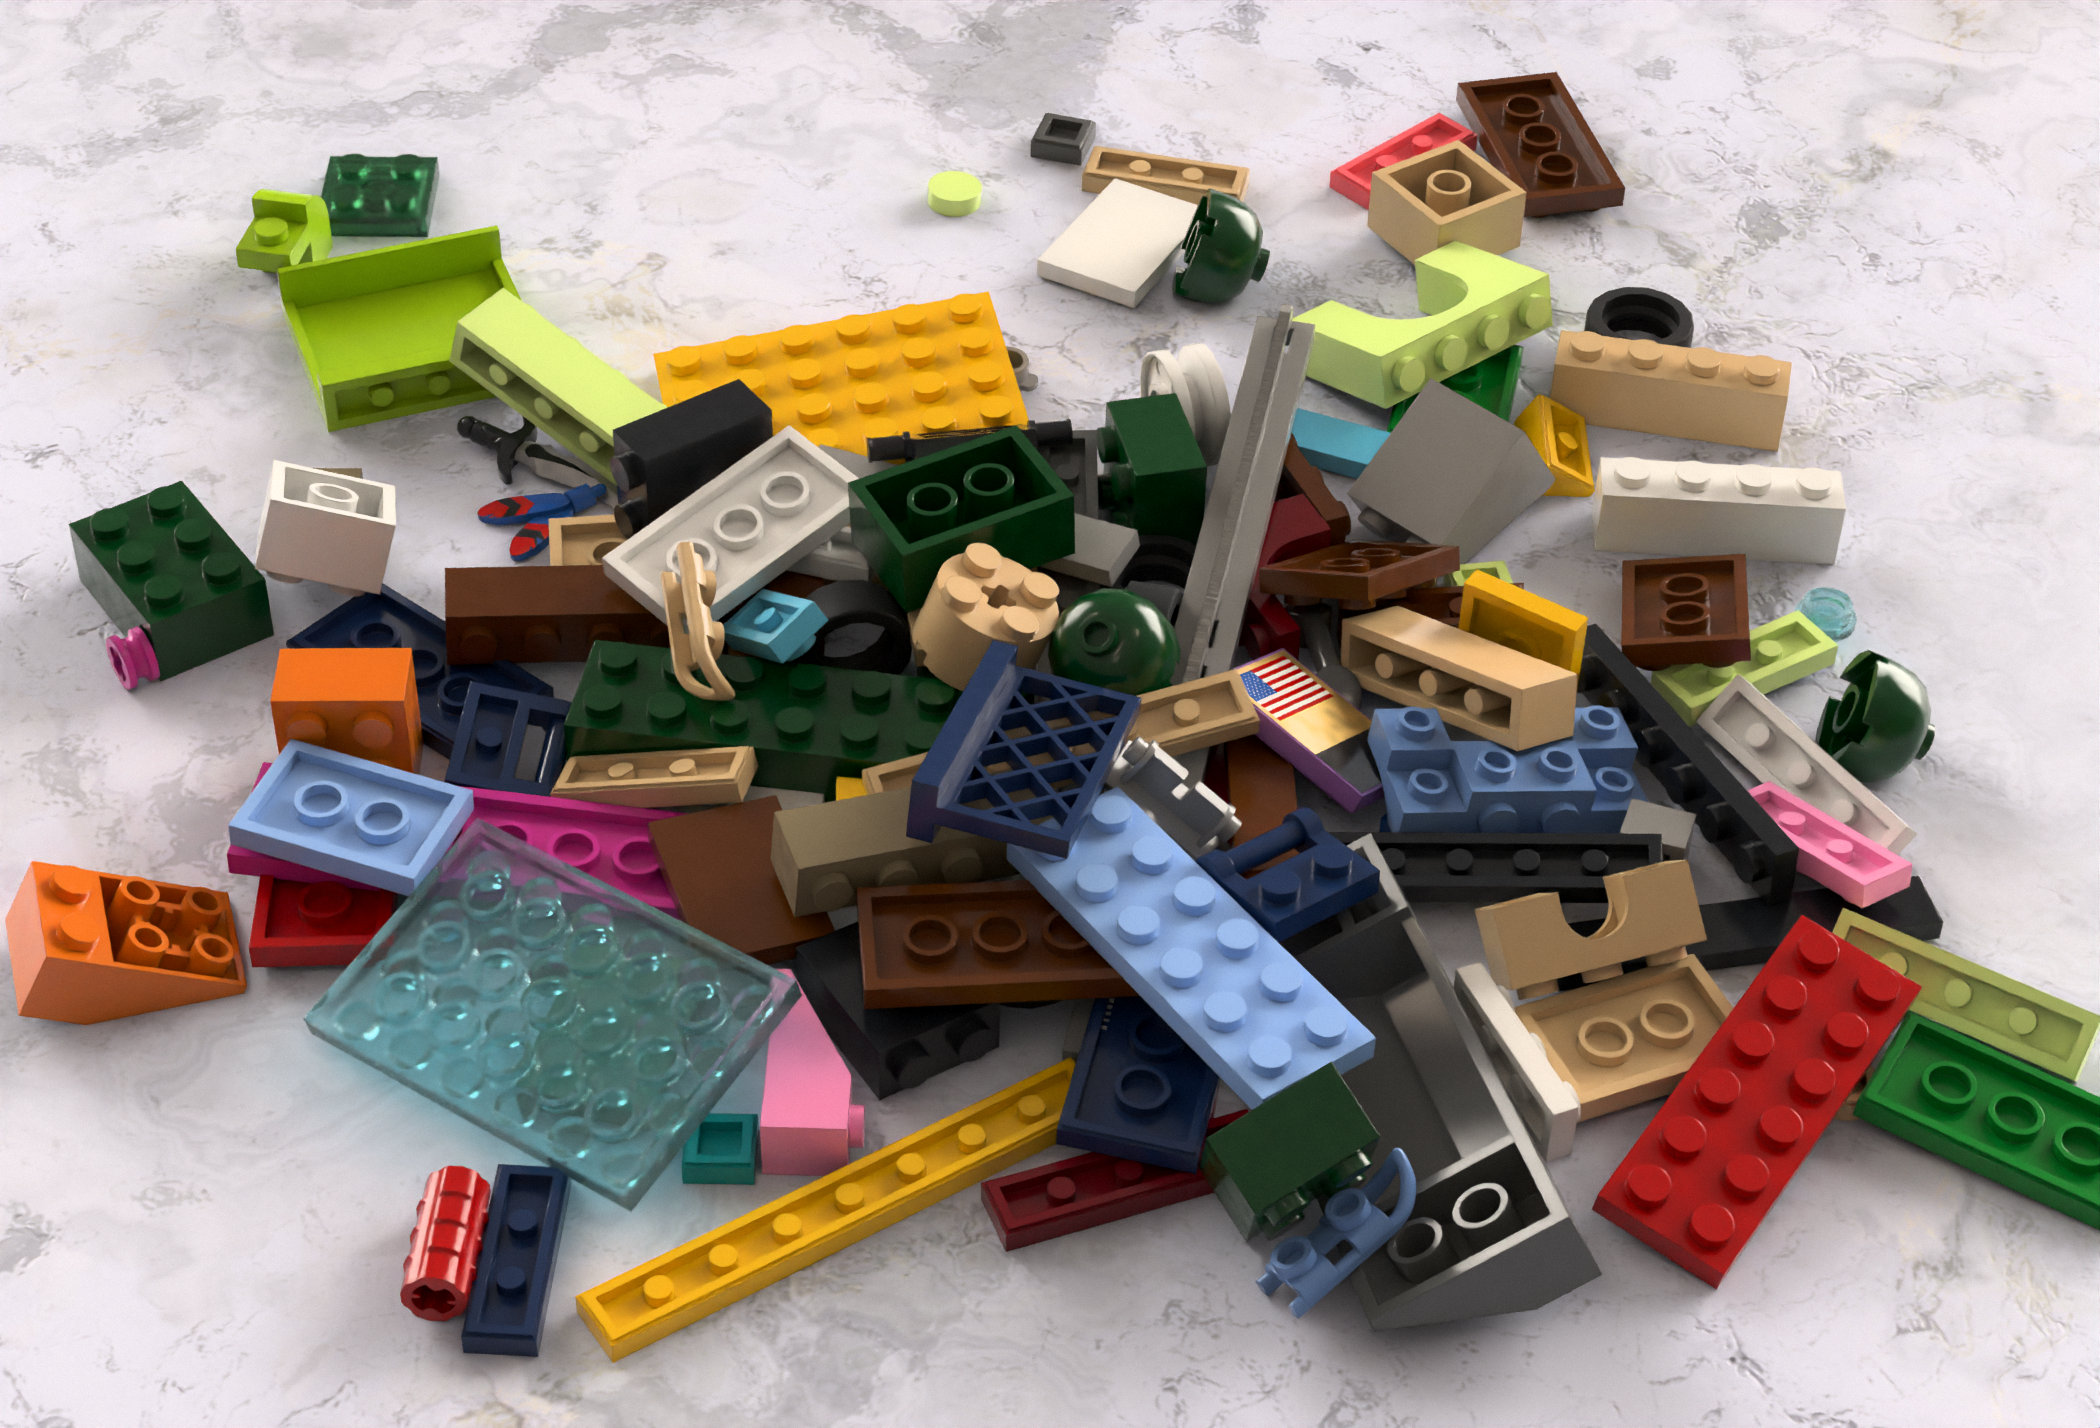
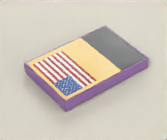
(1313, 728)

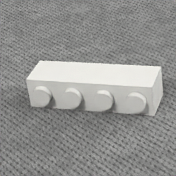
(1718, 510)

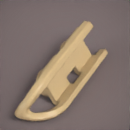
(705, 639)

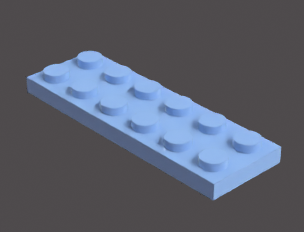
(1194, 953)

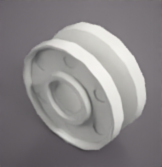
(1199, 388)

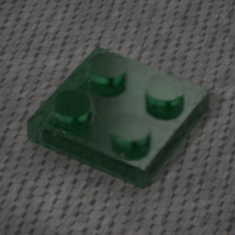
(380, 195)

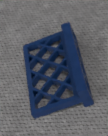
(976, 739)

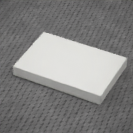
(1119, 244)

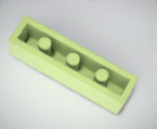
(548, 377)

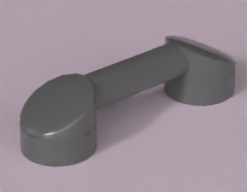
(1315, 635)

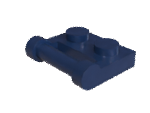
(493, 738)
(1301, 889)

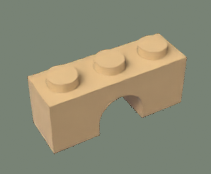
(1648, 915)

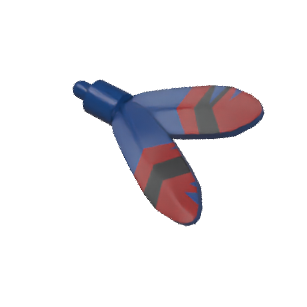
(537, 510)

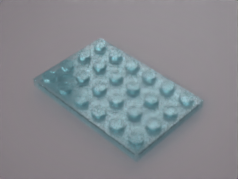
(554, 1011)

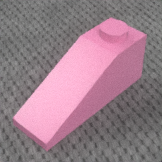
(807, 1099)

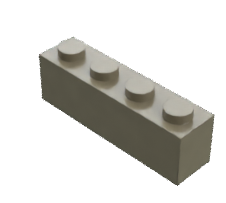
(862, 842)

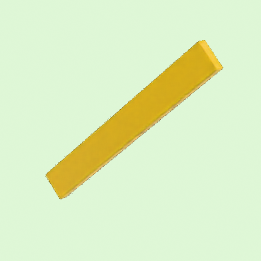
(825, 1215)

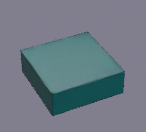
(722, 1150)

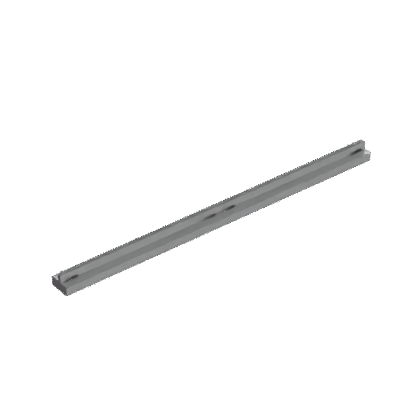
(1233, 531)

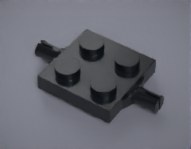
(922, 444)

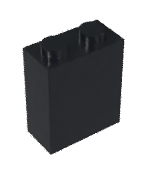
(682, 449)
(888, 1045)

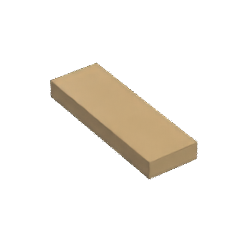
(1164, 174)
(660, 777)

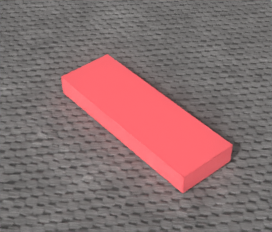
(1355, 176)

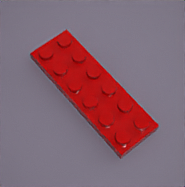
(1756, 1101)

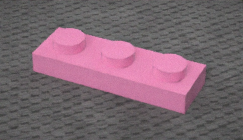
(1834, 852)

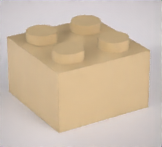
(1445, 199)

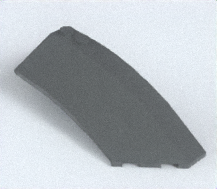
(1486, 1211)

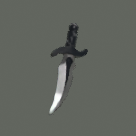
(542, 459)

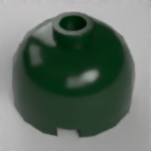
(1220, 250)
(1114, 643)
(1878, 720)

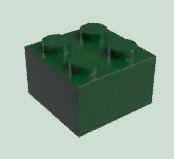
(1151, 468)
(1289, 1154)

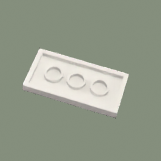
(742, 523)

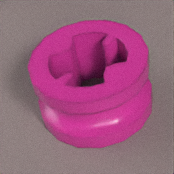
(132, 658)

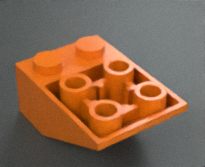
(117, 945)

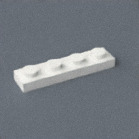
(1785, 755)

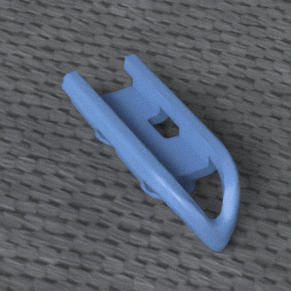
(1347, 1217)

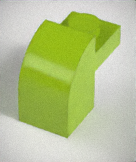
(285, 231)

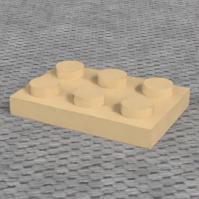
(1628, 1033)

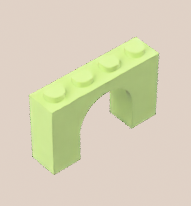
(1476, 311)

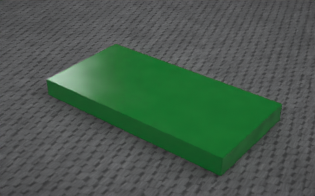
(1989, 1115)

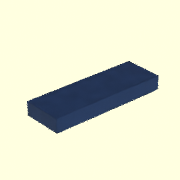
(516, 1261)

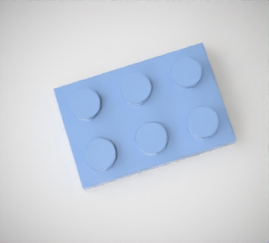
(351, 817)

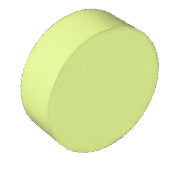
(954, 193)

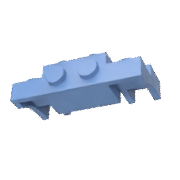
(1489, 788)

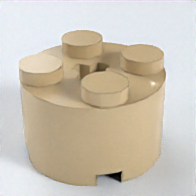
(980, 601)

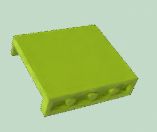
(384, 324)

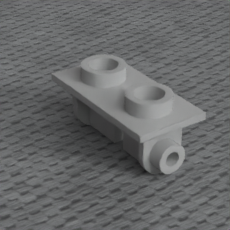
(1154, 782)

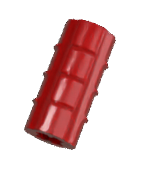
(445, 1243)

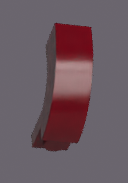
(1291, 532)

